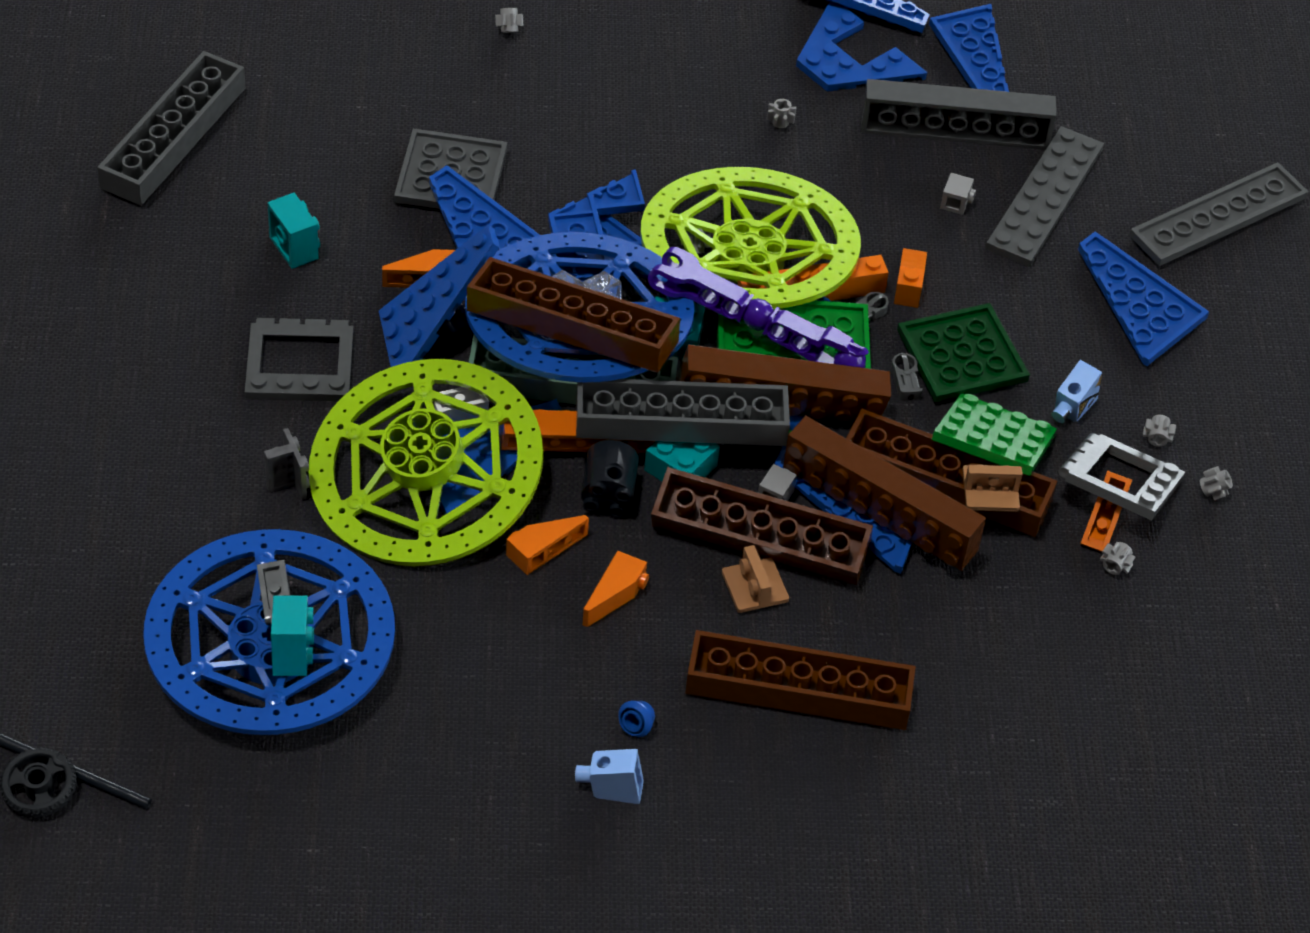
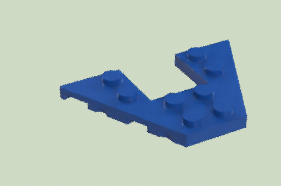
(835, 68)
(583, 215)

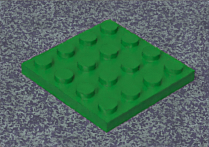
(994, 433)

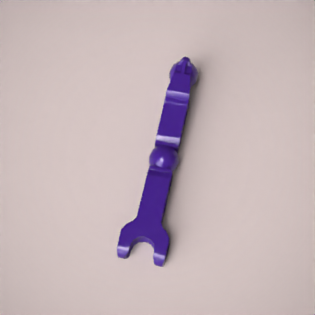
(695, 283)

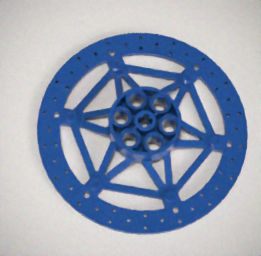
(538, 250)
(251, 638)

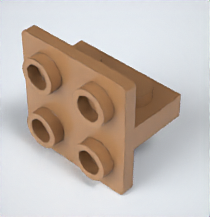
(992, 487)
(754, 582)

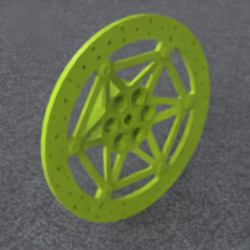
(753, 245)
(423, 451)

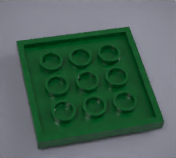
(963, 352)

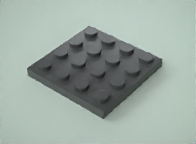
(429, 151)

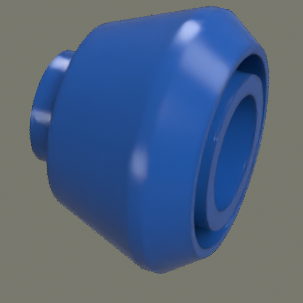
(636, 718)

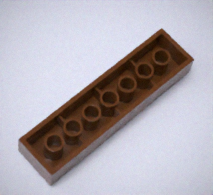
(573, 314)
(813, 387)
(943, 466)
(884, 493)
(776, 527)
(800, 679)

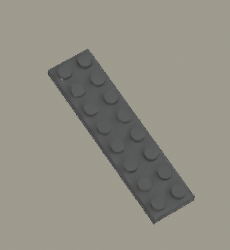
(1044, 196)
(1218, 213)

